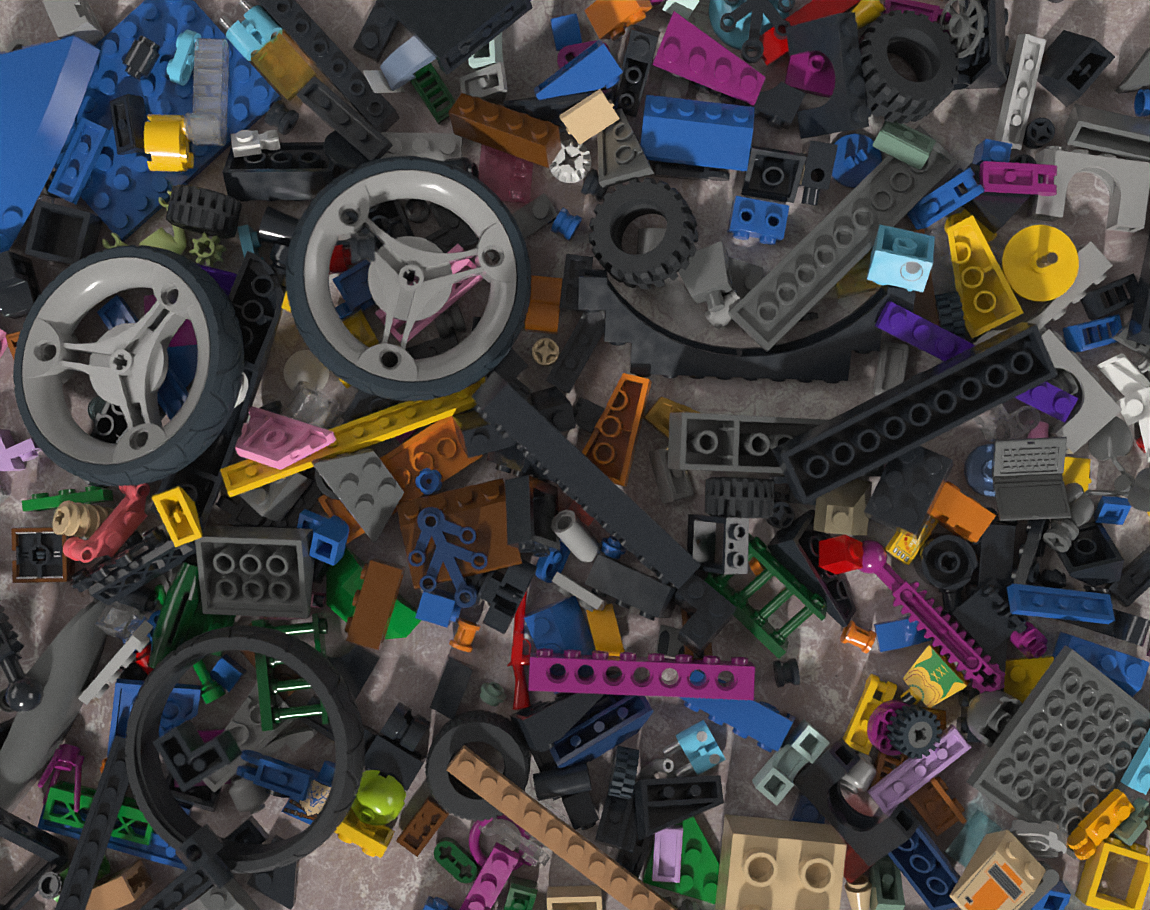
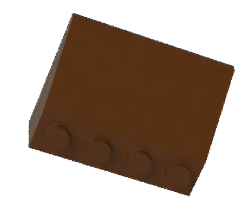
(473, 506)

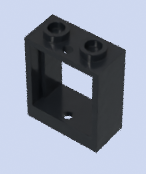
(529, 515)
(735, 532)

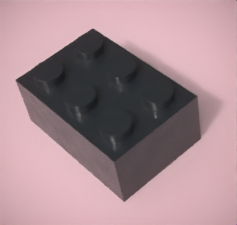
(909, 490)

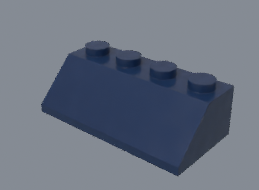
(926, 869)

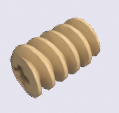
(79, 518)

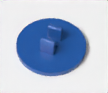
(855, 159)

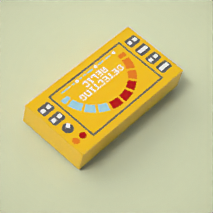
(905, 547)

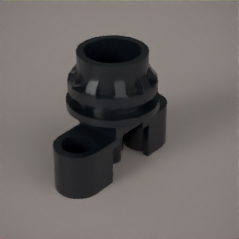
(503, 593)

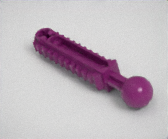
(930, 619)

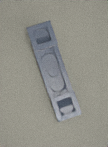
(404, 61)

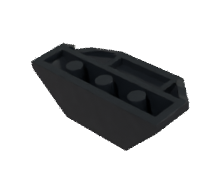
(551, 108)

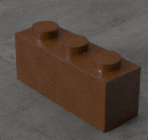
(374, 603)

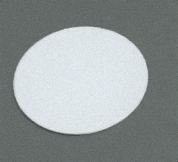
(306, 367)

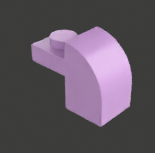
(13, 454)

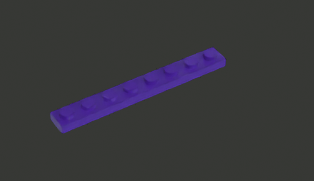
(946, 345)

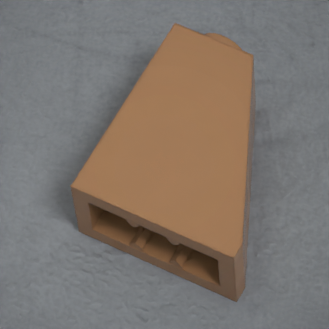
(120, 887)

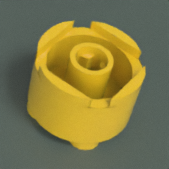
(167, 143)

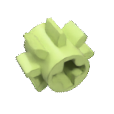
(201, 244)

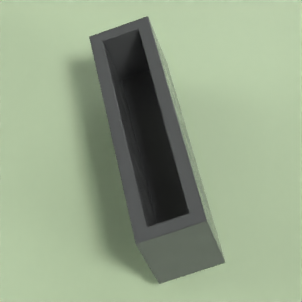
(1108, 132)

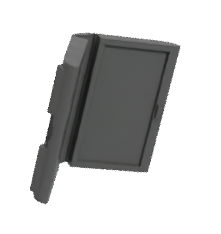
(1030, 478)

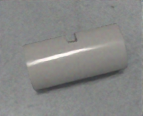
(576, 536)

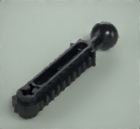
(22, 692)

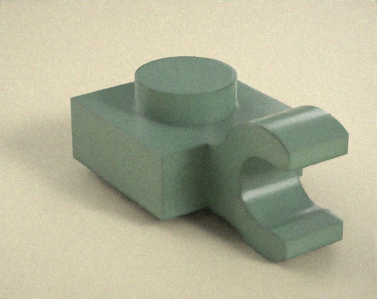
(1135, 824)

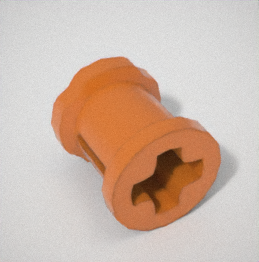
(464, 635)
(858, 637)

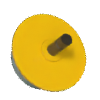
(1040, 263)

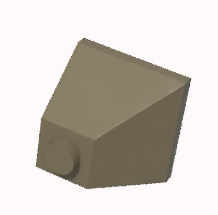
(843, 509)

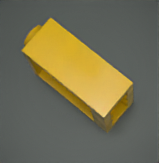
(1094, 869)

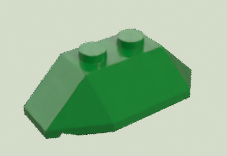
(342, 584)

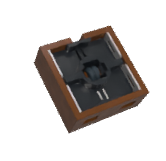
(40, 556)

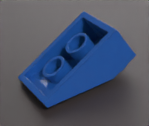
(584, 73)

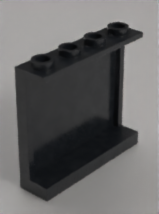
(456, 27)

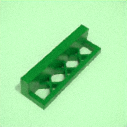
(64, 792)

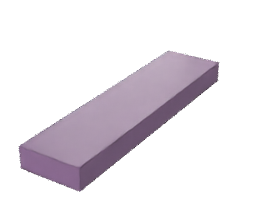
(917, 772)

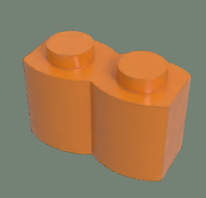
(544, 305)

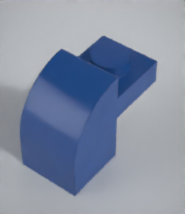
(328, 536)

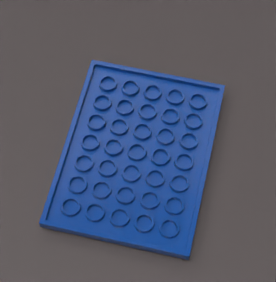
(122, 185)

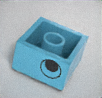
(901, 258)

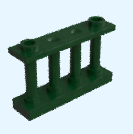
(756, 620)
(270, 687)

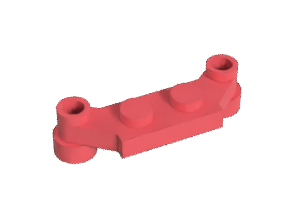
(114, 529)

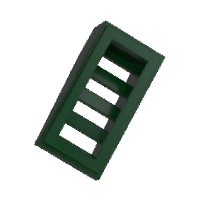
(434, 77)

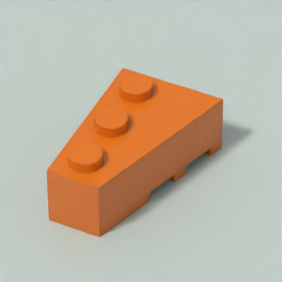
(961, 513)

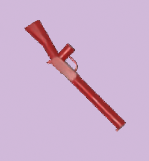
(518, 659)

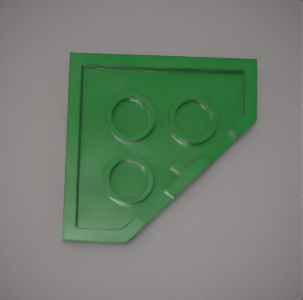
(698, 866)

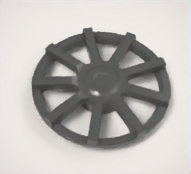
(961, 25)

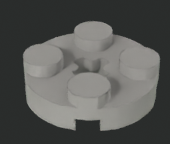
(1041, 839)

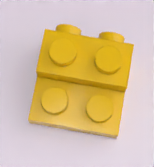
(369, 837)

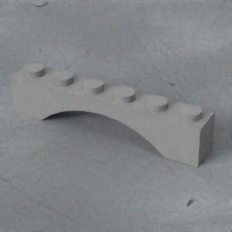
(1090, 271)

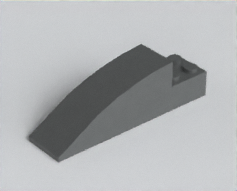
(733, 441)

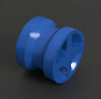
(566, 224)

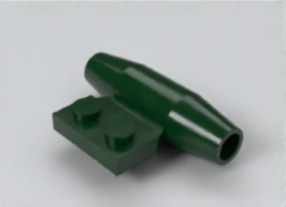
(183, 615)

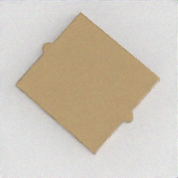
(589, 116)

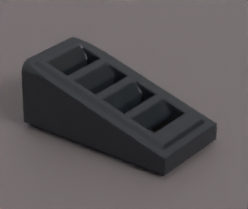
(1096, 304)

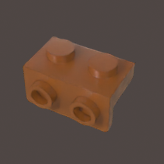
(936, 806)

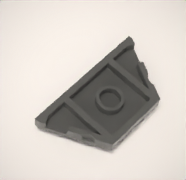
(362, 487)

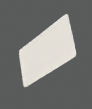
(378, 82)

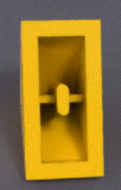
(178, 515)

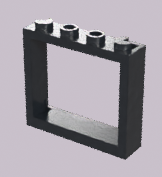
(37, 841)

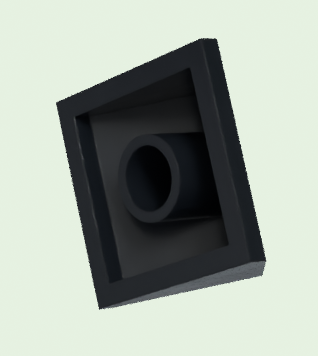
(773, 174)

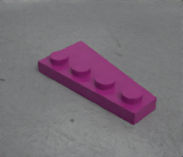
(703, 60)

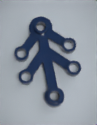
(445, 553)

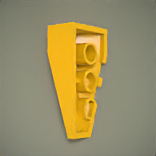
(980, 280)

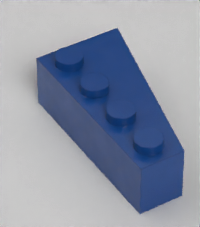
(746, 716)

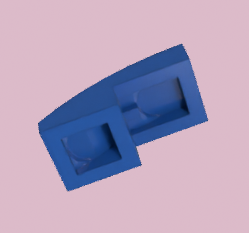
(898, 634)

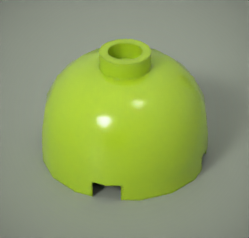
(378, 799)

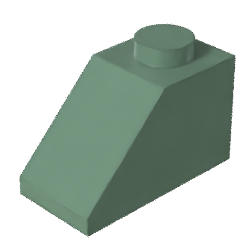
(886, 885)

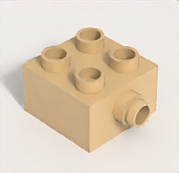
(779, 865)

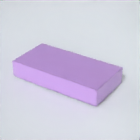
(667, 854)

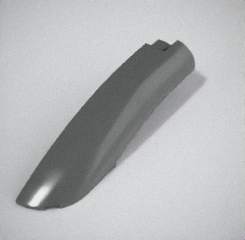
(64, 673)

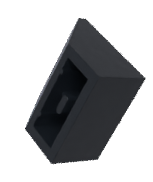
(1072, 65)

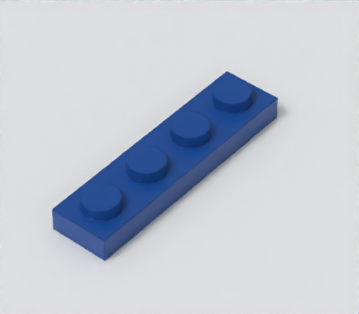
(1060, 603)

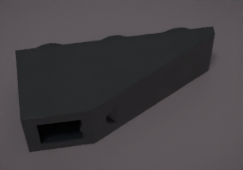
(635, 69)

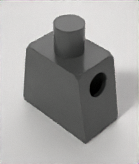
(708, 276)

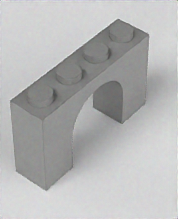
(1125, 179)
(1094, 404)

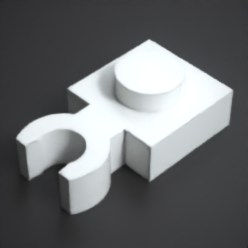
(251, 143)

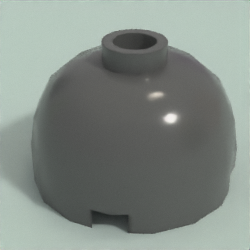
(990, 714)

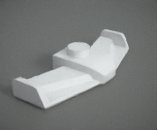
(1136, 390)

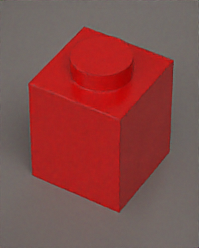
(840, 554)

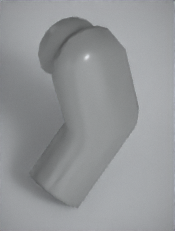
(655, 766)

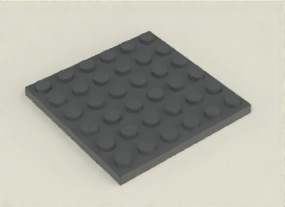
(1063, 746)

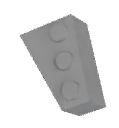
(74, 18)

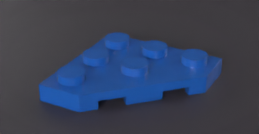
(180, 706)

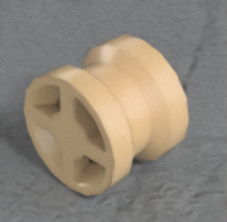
(545, 348)

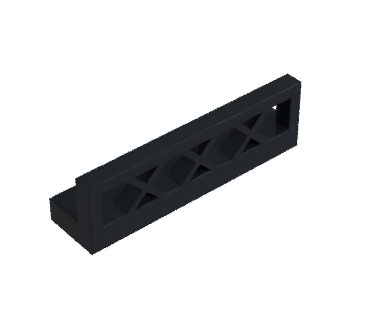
(141, 571)

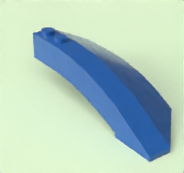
(37, 109)

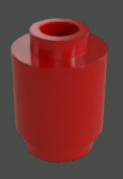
(340, 260)

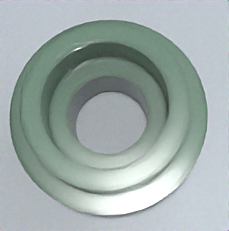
(492, 693)

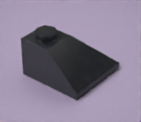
(1093, 556)

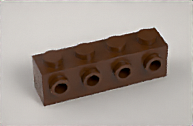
(505, 130)

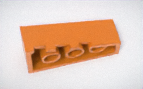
(618, 429)

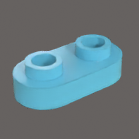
(182, 64)

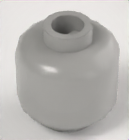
(860, 776)
(248, 795)

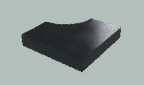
(355, 667)

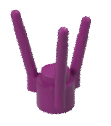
(64, 759)

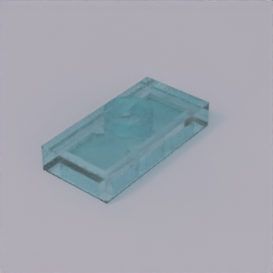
(970, 837)

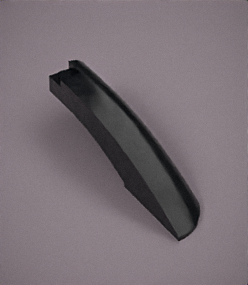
(259, 313)

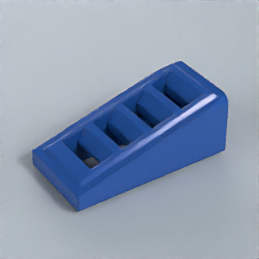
(1077, 338)

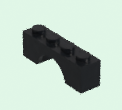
(774, 105)

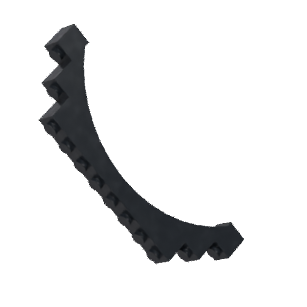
(665, 353)

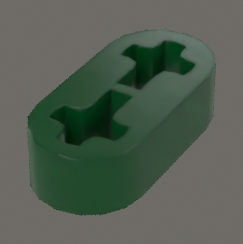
(451, 864)

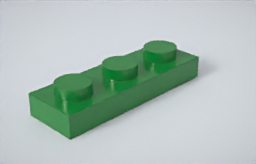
(43, 502)

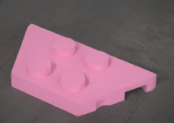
(279, 439)

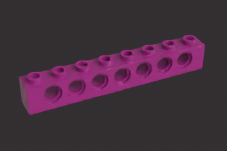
(738, 688)

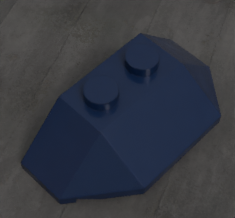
(601, 728)

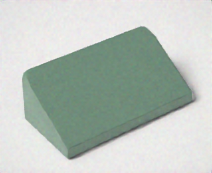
(904, 143)

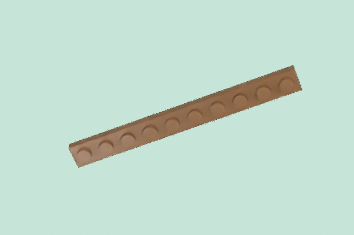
(554, 833)

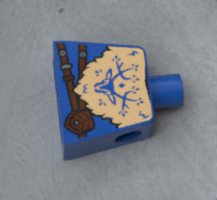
(321, 785)

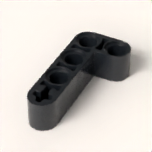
(1125, 627)

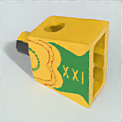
(932, 679)

